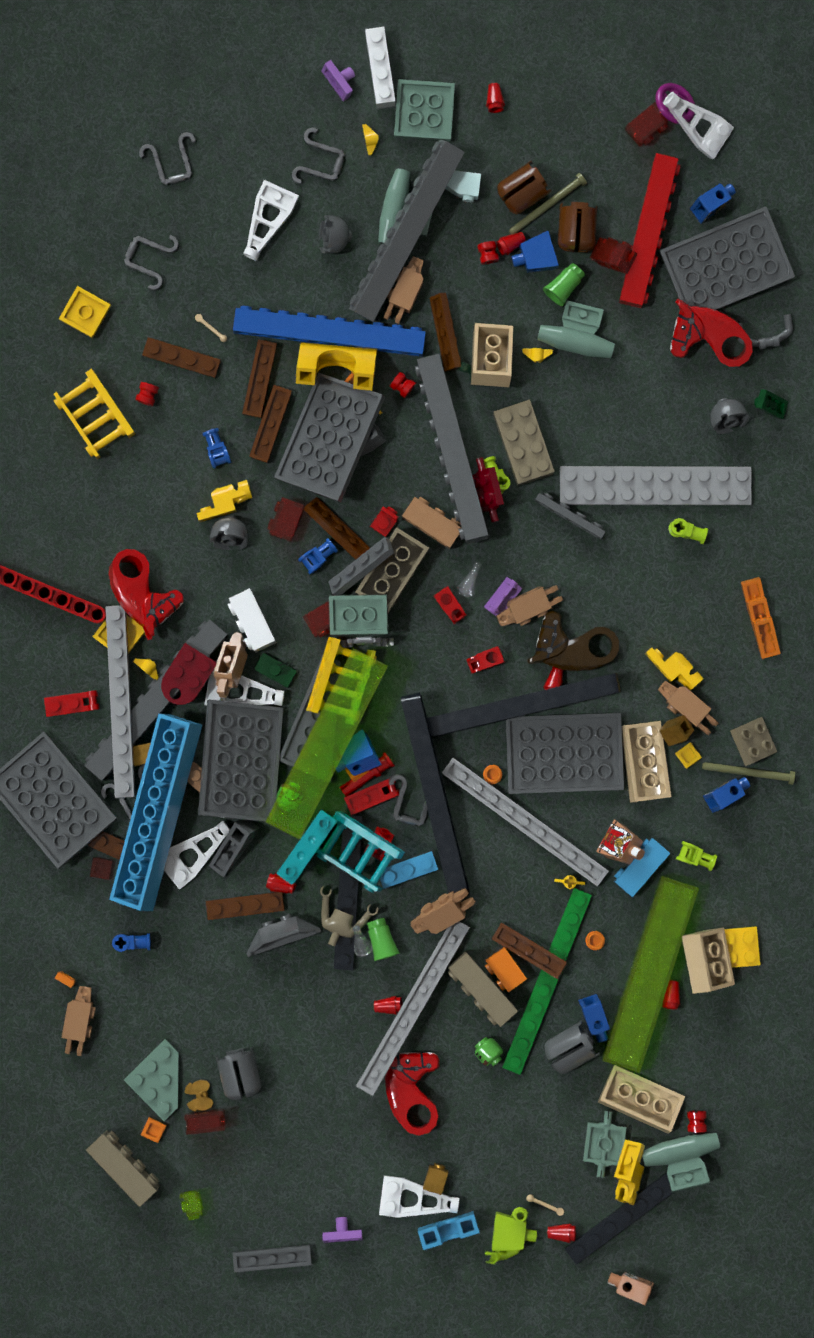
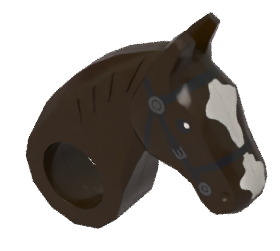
(570, 655)

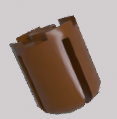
(522, 188)
(587, 227)

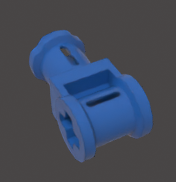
(217, 452)
(317, 557)
(132, 942)

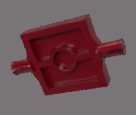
(488, 489)

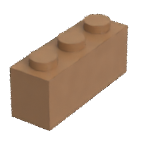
(432, 522)

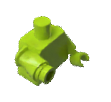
(510, 1235)

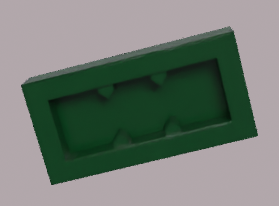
(771, 404)
(275, 670)

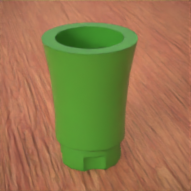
(564, 284)
(381, 940)

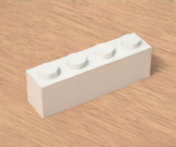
(380, 67)

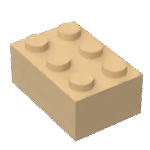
(492, 355)
(708, 960)

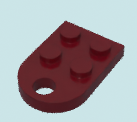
(188, 674)

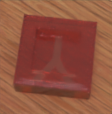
(101, 868)

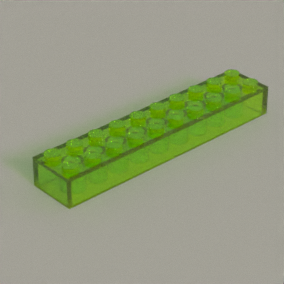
(326, 743)
(649, 974)

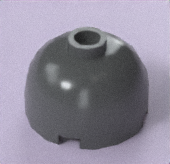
(334, 234)
(728, 414)
(228, 533)

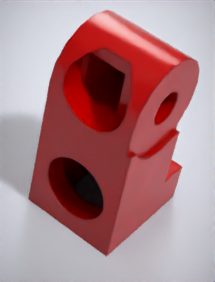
(450, 605)
(485, 660)

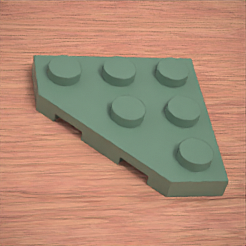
(158, 1079)

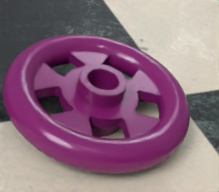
(677, 89)

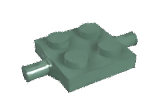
(603, 1143)

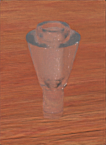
(468, 585)
(361, 944)

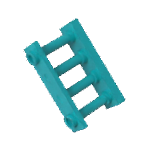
(375, 842)
(307, 847)

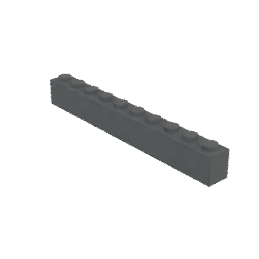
(406, 230)
(452, 449)
(153, 702)

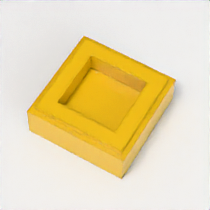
(688, 755)

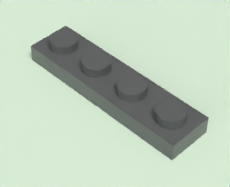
(563, 511)
(361, 566)
(272, 1258)

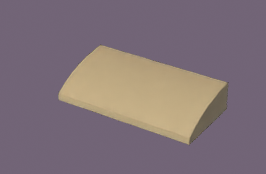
(645, 761)
(641, 1099)

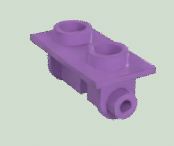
(508, 590)

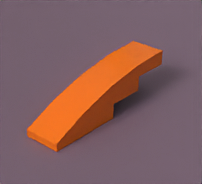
(760, 618)

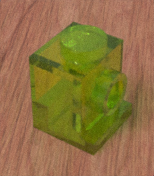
(192, 1204)

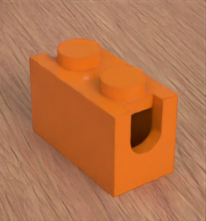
(505, 969)

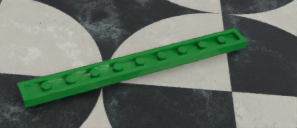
(546, 983)

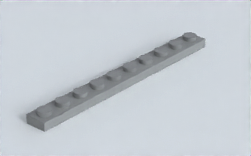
(120, 702)
(525, 822)
(412, 1008)

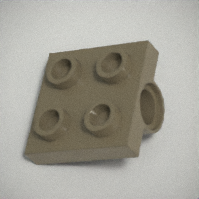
(753, 741)

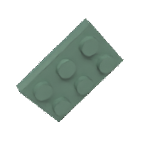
(358, 614)

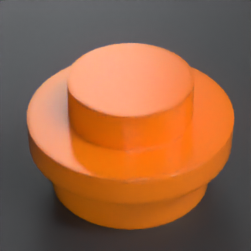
(492, 774)
(595, 940)

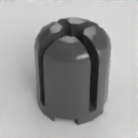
(564, 1042)
(248, 1072)

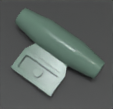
(394, 202)
(578, 332)
(683, 1159)

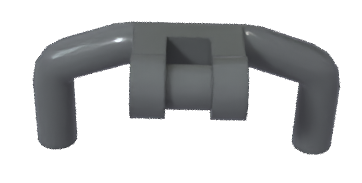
(774, 340)

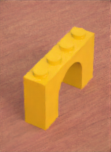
(317, 356)

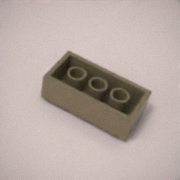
(523, 442)
(396, 571)
(482, 988)
(123, 1167)

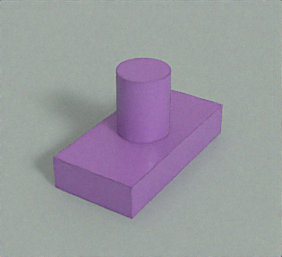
(339, 79)
(342, 1233)

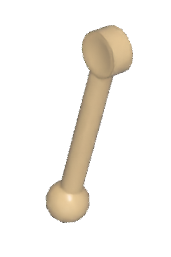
(223, 338)
(559, 1211)

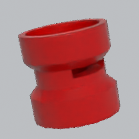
(488, 252)
(402, 384)
(147, 393)
(696, 1121)

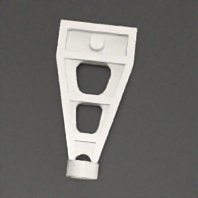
(715, 136)
(274, 196)
(246, 683)
(177, 869)
(391, 1198)

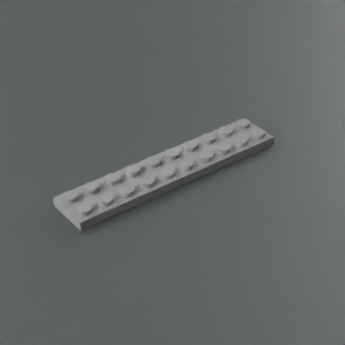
(655, 485)

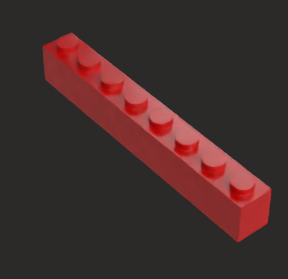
(648, 230)

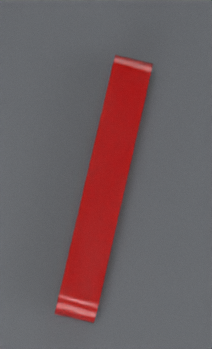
(52, 599)

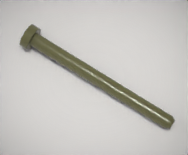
(580, 180)
(750, 772)

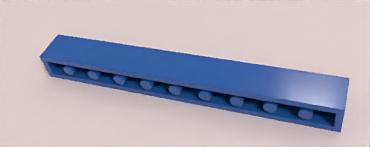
(328, 332)

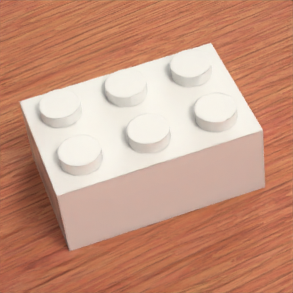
(251, 621)

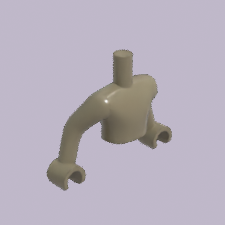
(340, 922)

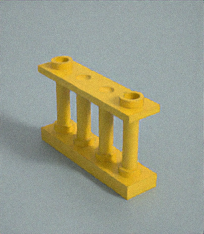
(112, 413)
(326, 667)

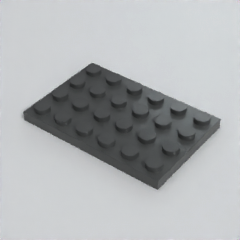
(728, 262)
(329, 437)
(564, 753)
(240, 760)
(52, 800)

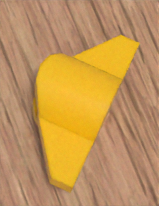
(371, 138)
(537, 354)
(147, 666)
(569, 881)

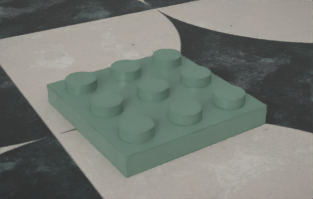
(424, 110)

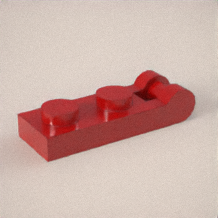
(70, 703)
(370, 797)

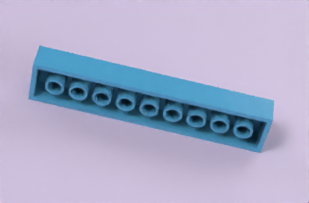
(155, 812)

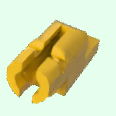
(224, 501)
(675, 667)
(629, 1172)

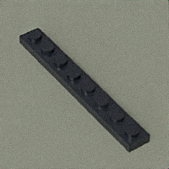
(347, 901)
(619, 1220)

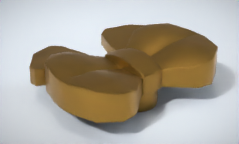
(202, 1101)

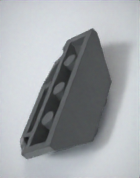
(281, 933)

